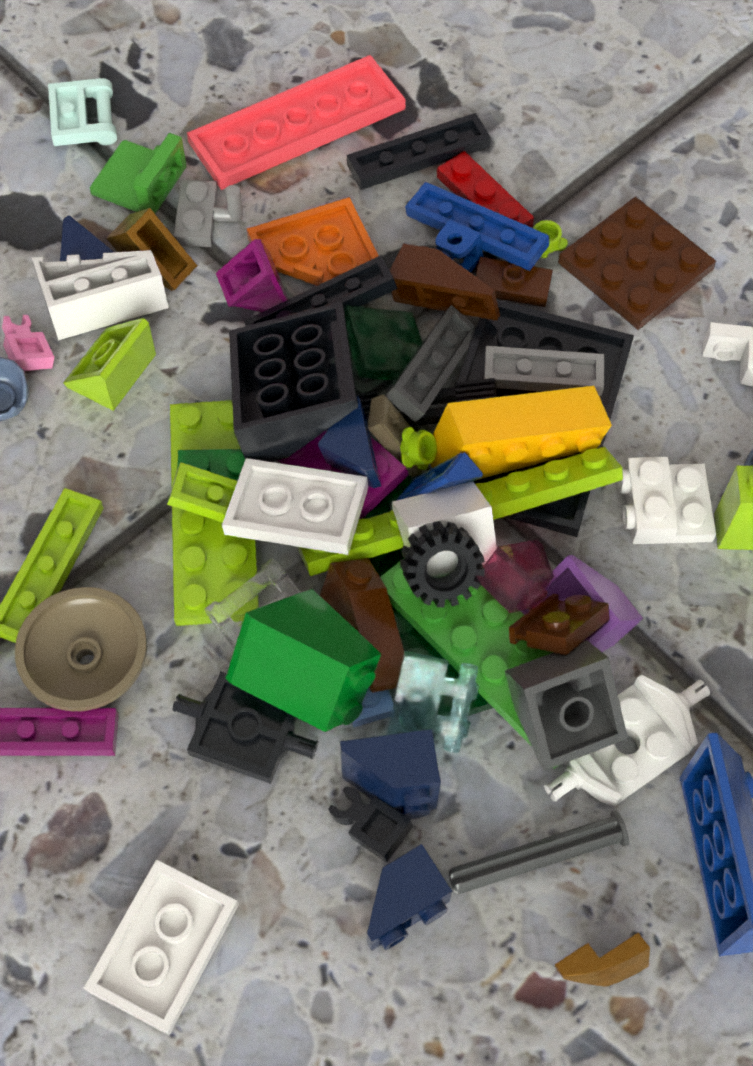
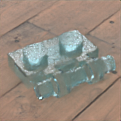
(419, 696)

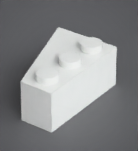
(100, 291)

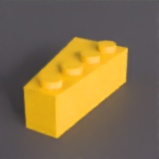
(521, 428)

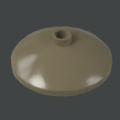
(75, 626)

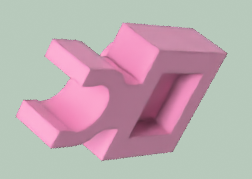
(25, 347)

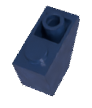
(406, 893)

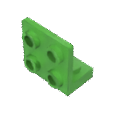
(141, 176)

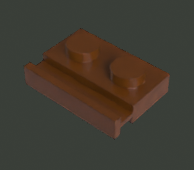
(560, 624)

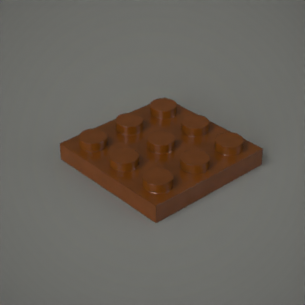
(636, 262)

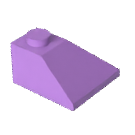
(578, 578)

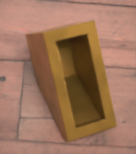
(146, 232)

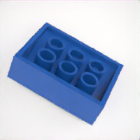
(721, 823)

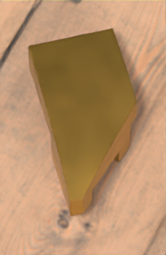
(613, 967)

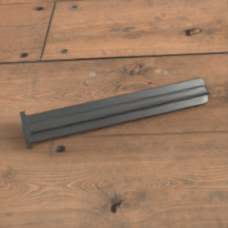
(539, 854)

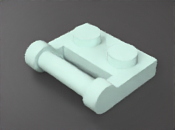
(69, 112)

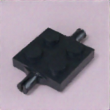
(242, 731)

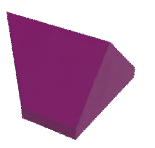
(252, 279)

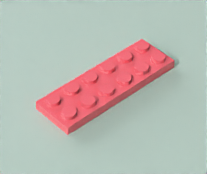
(295, 121)

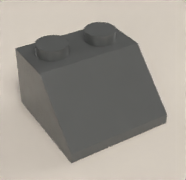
(567, 704)

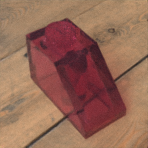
(518, 575)

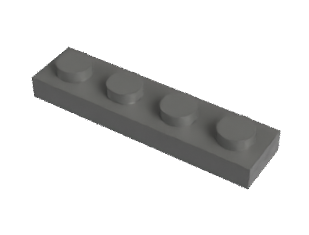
(432, 364)

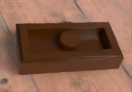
(515, 282)

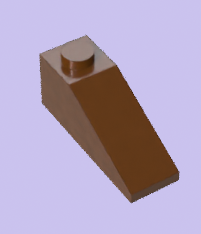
(436, 282)
(363, 601)

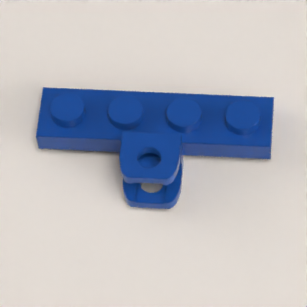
(471, 228)

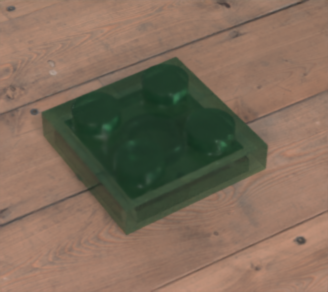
(381, 340)

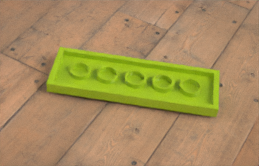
(204, 559)

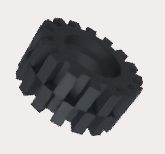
(452, 585)

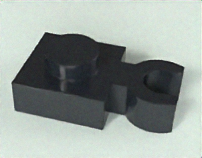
(375, 826)

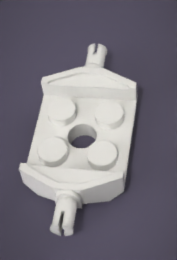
(663, 735)

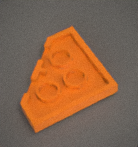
(317, 242)

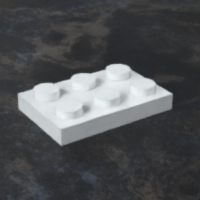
(296, 506)
(162, 947)

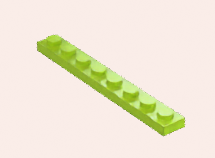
(505, 495)

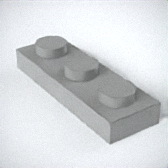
(543, 369)

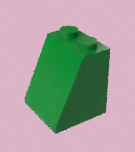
(304, 660)

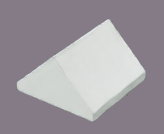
(456, 504)

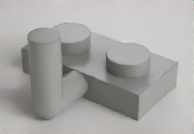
(198, 211)

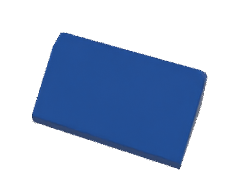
(450, 473)

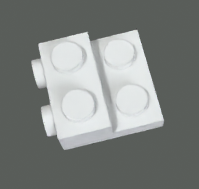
(666, 502)

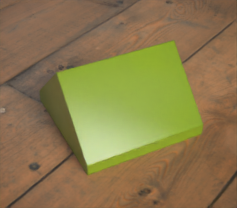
(113, 363)

